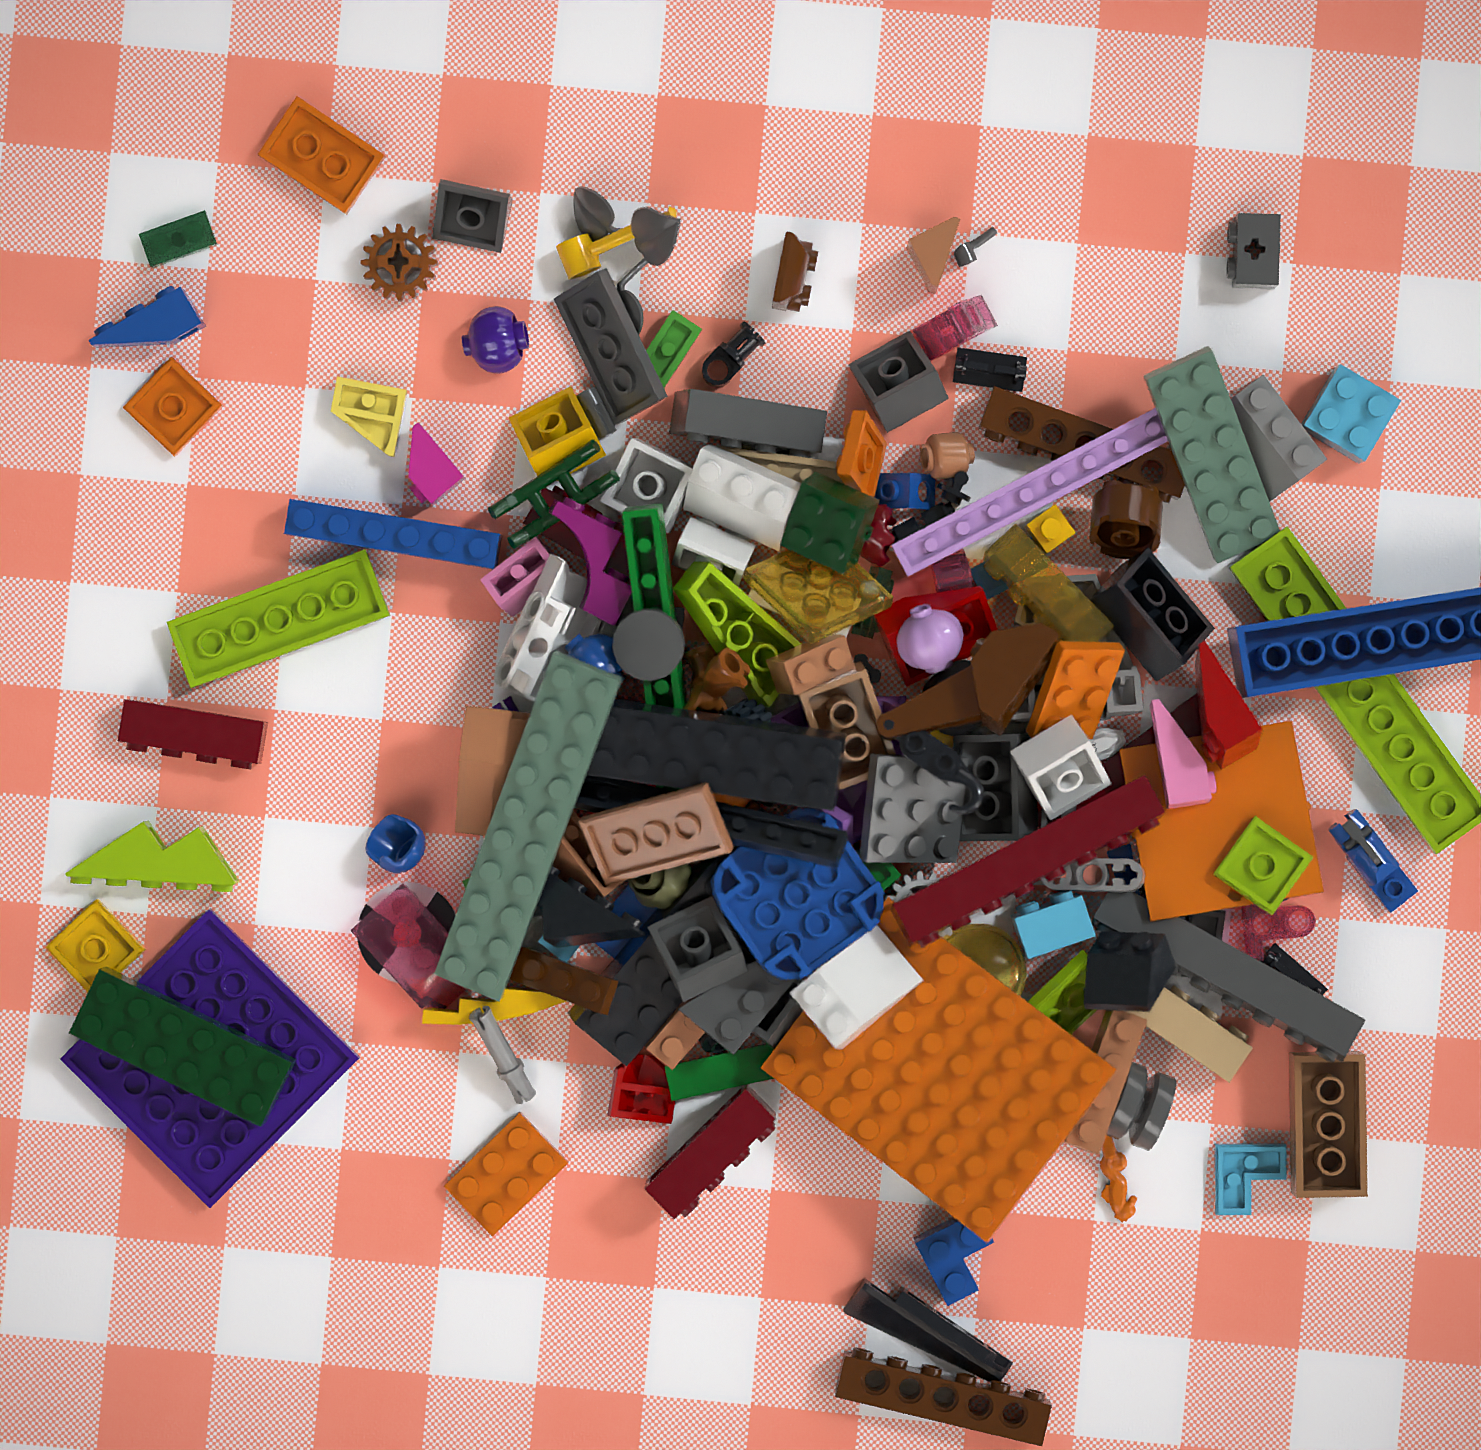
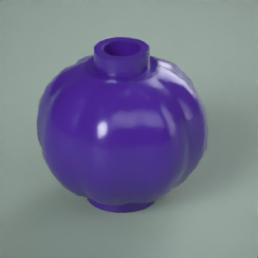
(496, 339)

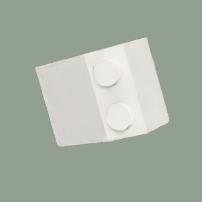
(856, 987)

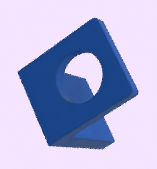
(901, 490)

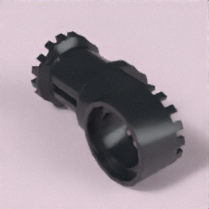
(731, 356)

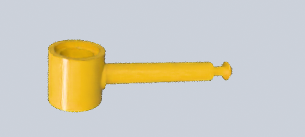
(581, 254)

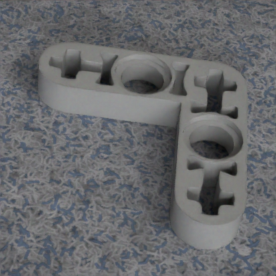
(1074, 878)

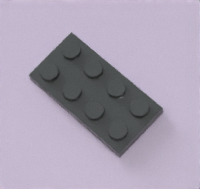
(610, 347)

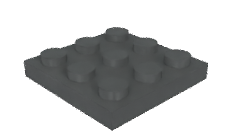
(909, 813)

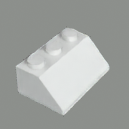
(740, 495)

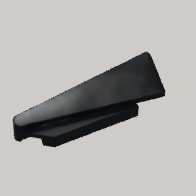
(925, 1328)

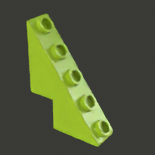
(145, 858)

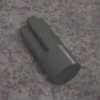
(596, 413)

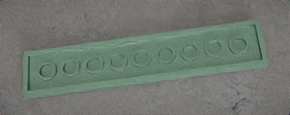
(528, 825)

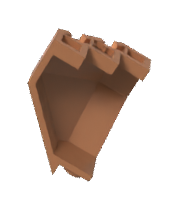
(485, 759)

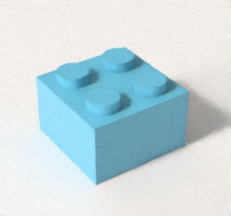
(1350, 414)
(1052, 924)

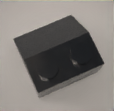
(1127, 971)

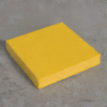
(95, 942)

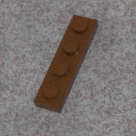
(564, 980)

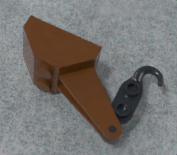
(988, 691)

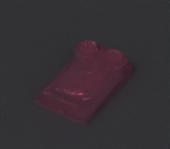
(409, 946)

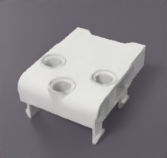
(552, 618)

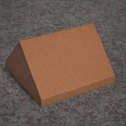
(931, 250)

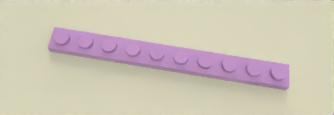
(1030, 492)

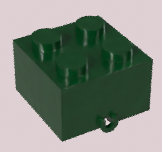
(829, 522)

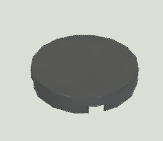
(648, 644)

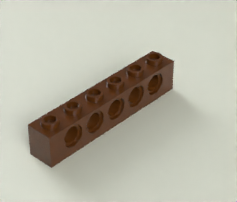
(1005, 403)
(1027, 1428)

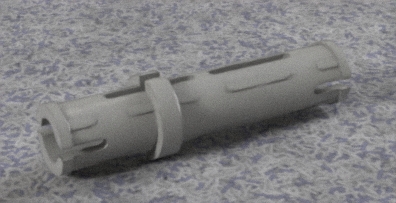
(509, 1067)

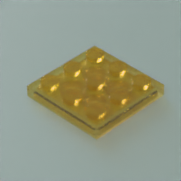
(814, 596)

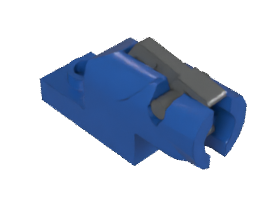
(1373, 861)

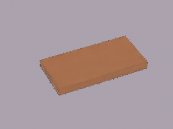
(656, 834)

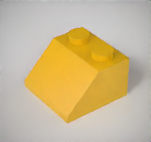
(554, 430)

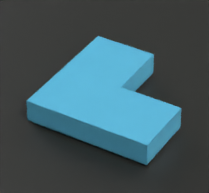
(1238, 1165)

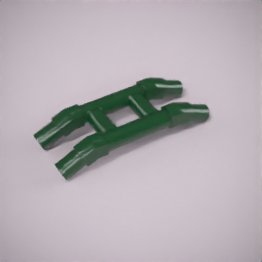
(531, 492)

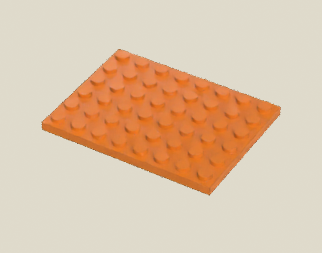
(951, 1084)

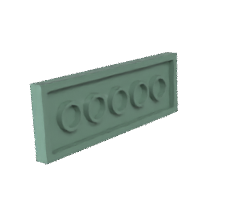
(1212, 454)

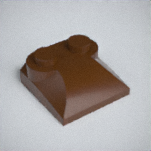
(790, 285)

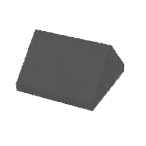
(471, 215)

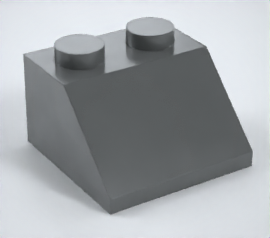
(899, 381)
(698, 949)

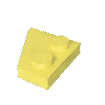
(371, 411)

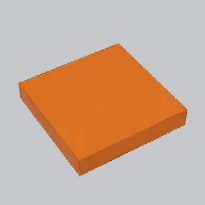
(173, 406)

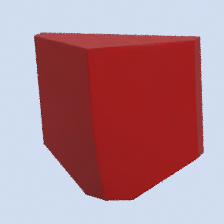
(641, 1091)

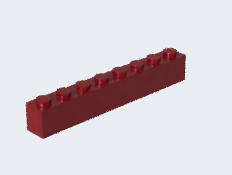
(1028, 861)

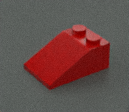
(966, 604)
(1225, 719)

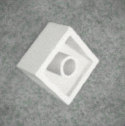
(706, 543)

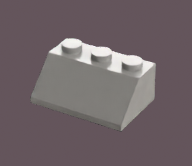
(1275, 437)

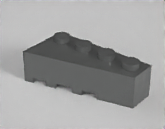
(747, 421)

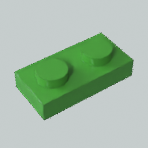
(672, 345)

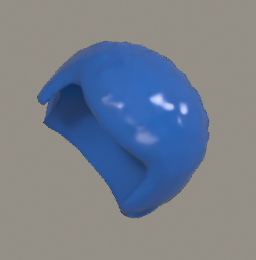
(396, 844)

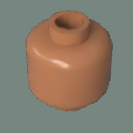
(946, 455)

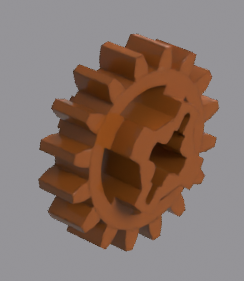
(415, 263)

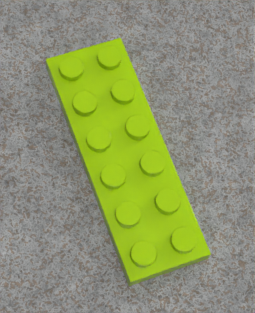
(278, 618)

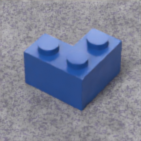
(944, 1254)

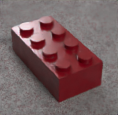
(709, 1151)

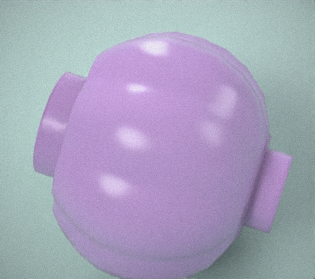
(930, 639)

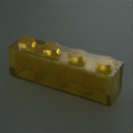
(1044, 588)

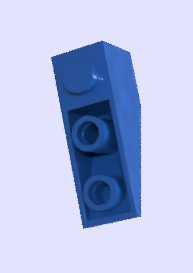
(159, 323)

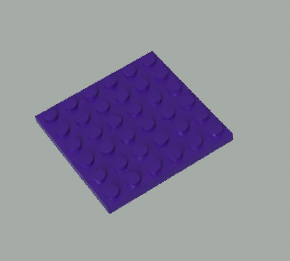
(232, 984)

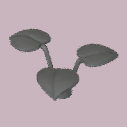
(653, 234)

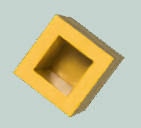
(1049, 529)

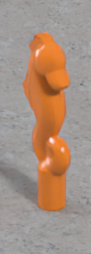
(1115, 1192)

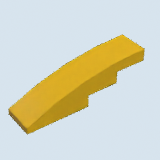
(513, 1004)

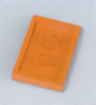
(321, 155)
(1076, 685)
(506, 1174)

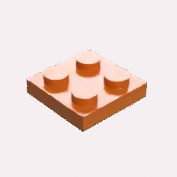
(862, 454)

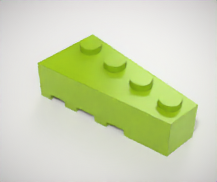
(735, 622)

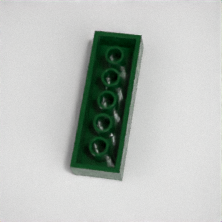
(182, 1046)

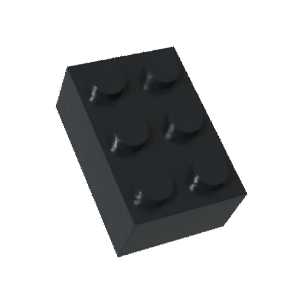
(1152, 614)

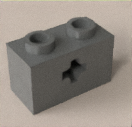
(1265, 234)

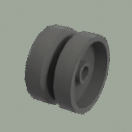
(1143, 1107)

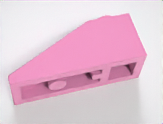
(1181, 766)

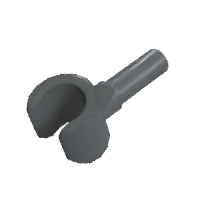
(965, 252)

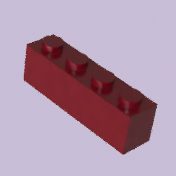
(563, 536)
(193, 732)

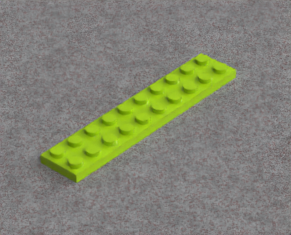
(1372, 709)

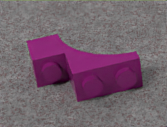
(604, 592)

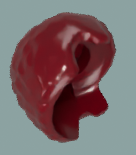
(876, 547)

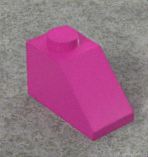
(430, 468)

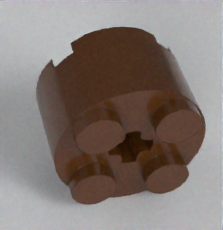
(1126, 519)

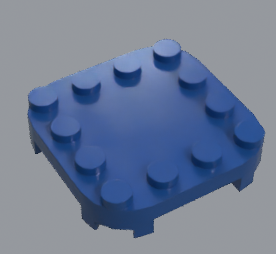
(796, 910)

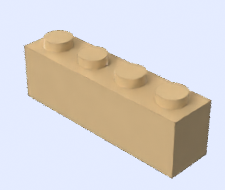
(1197, 1033)

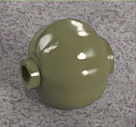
(661, 887)

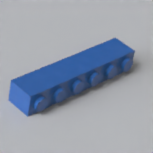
(393, 534)

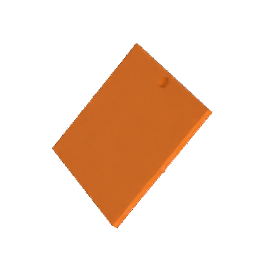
(1196, 838)

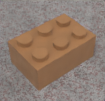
(848, 707)

